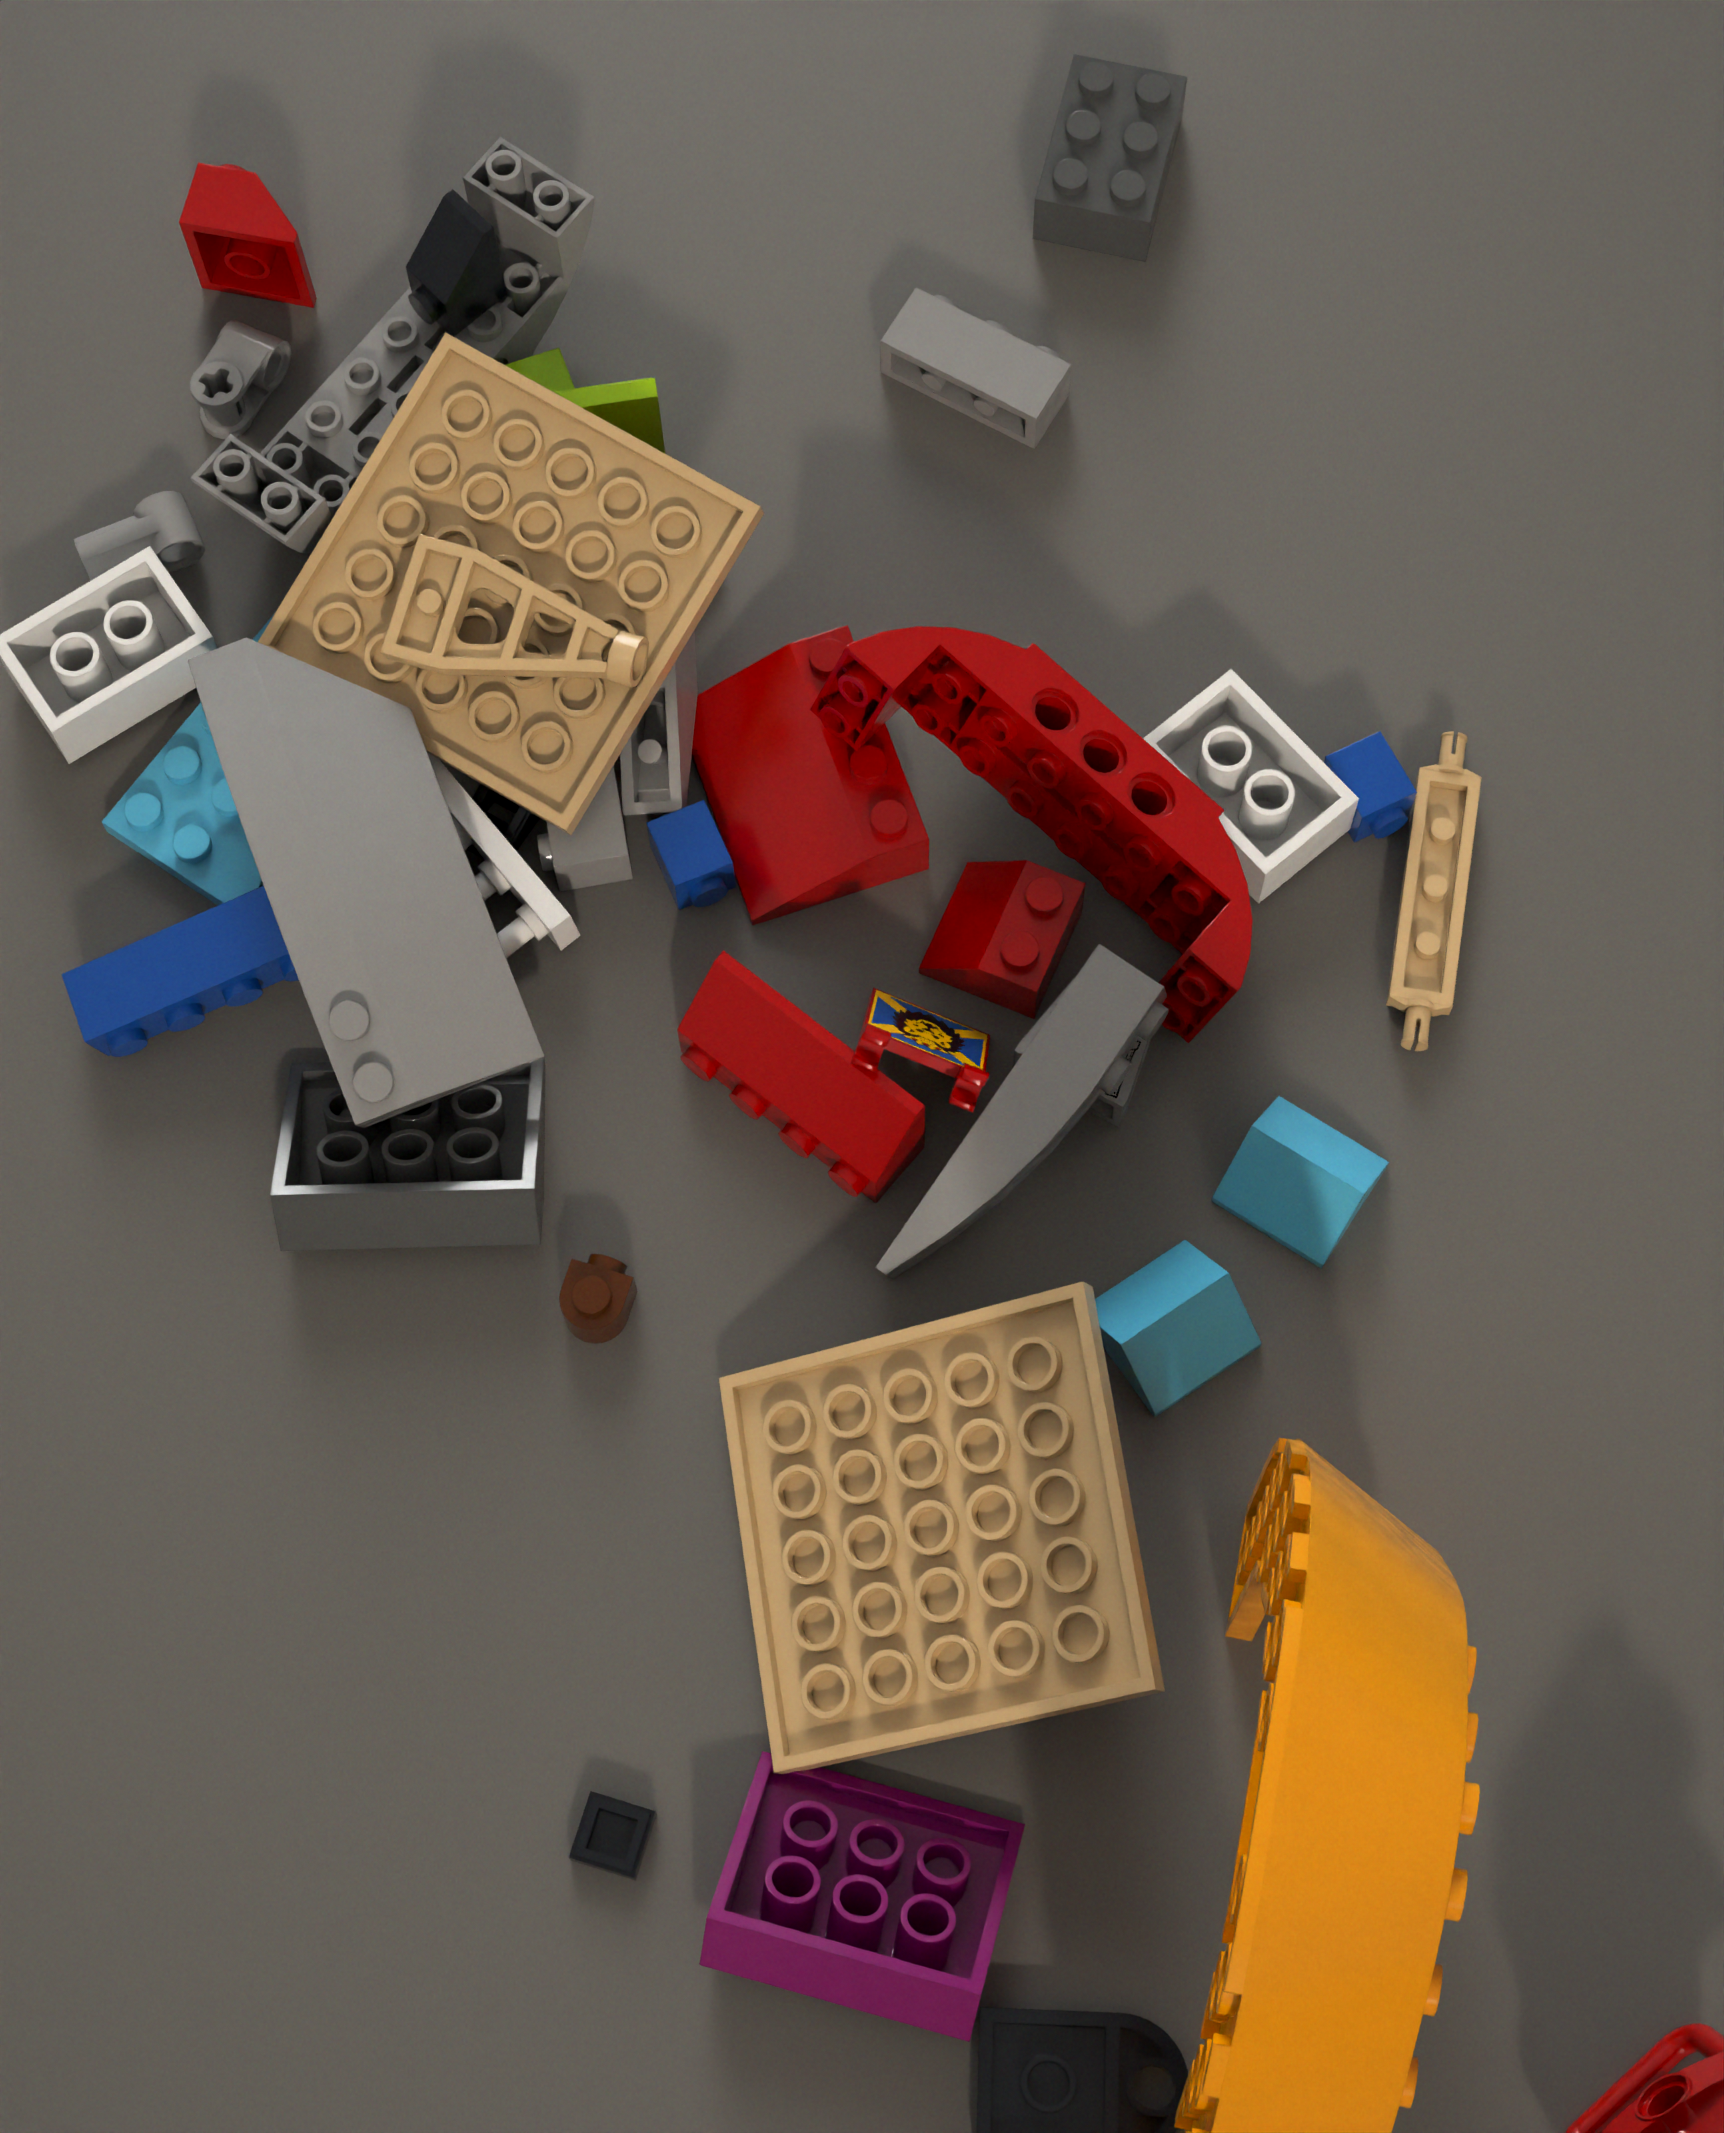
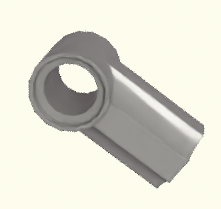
(158, 522)

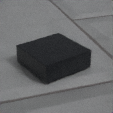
(612, 1835)

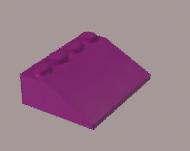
(863, 1896)

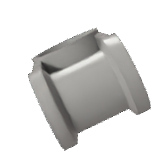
(238, 377)

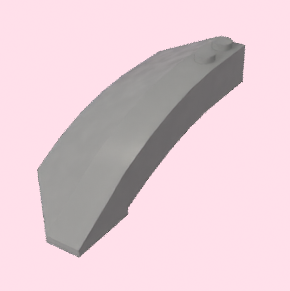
(364, 881)

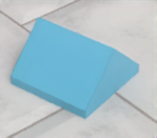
(1298, 1181)
(1175, 1326)

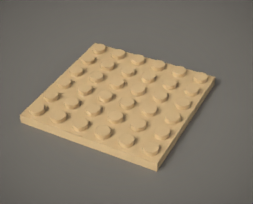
(558, 500)
(938, 1532)

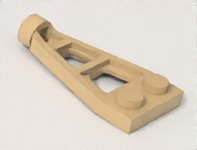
(435, 603)

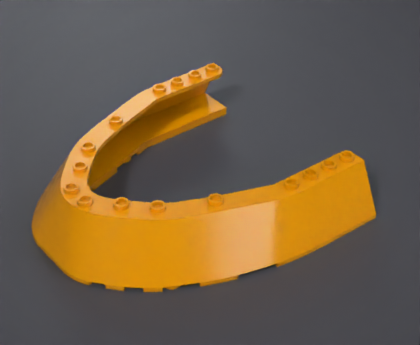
(1342, 1813)

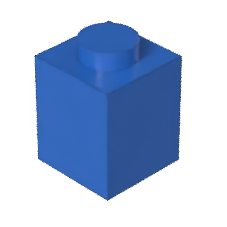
(1379, 783)
(692, 856)

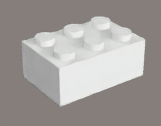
(106, 654)
(1274, 789)

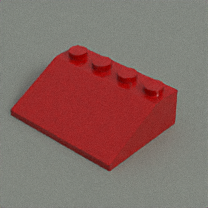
(794, 800)

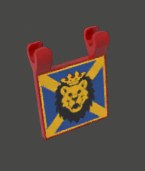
(926, 1039)

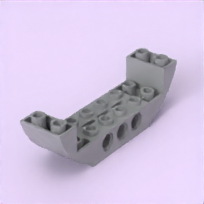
(323, 448)

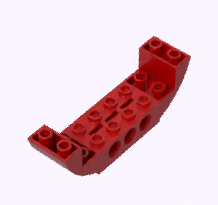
(1077, 779)

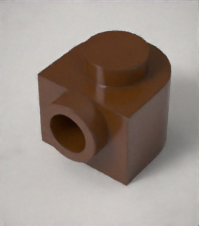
(597, 1298)

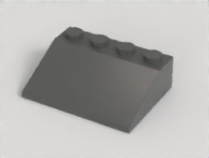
(423, 1179)

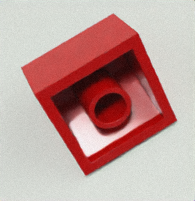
(243, 238)
(1005, 932)

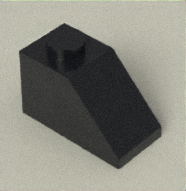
(455, 267)

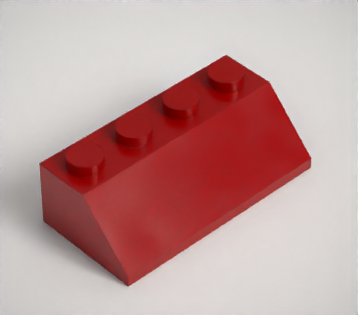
(800, 1080)

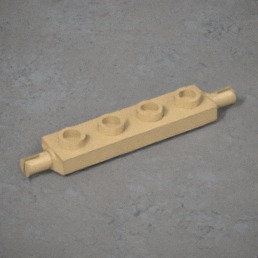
(1434, 891)

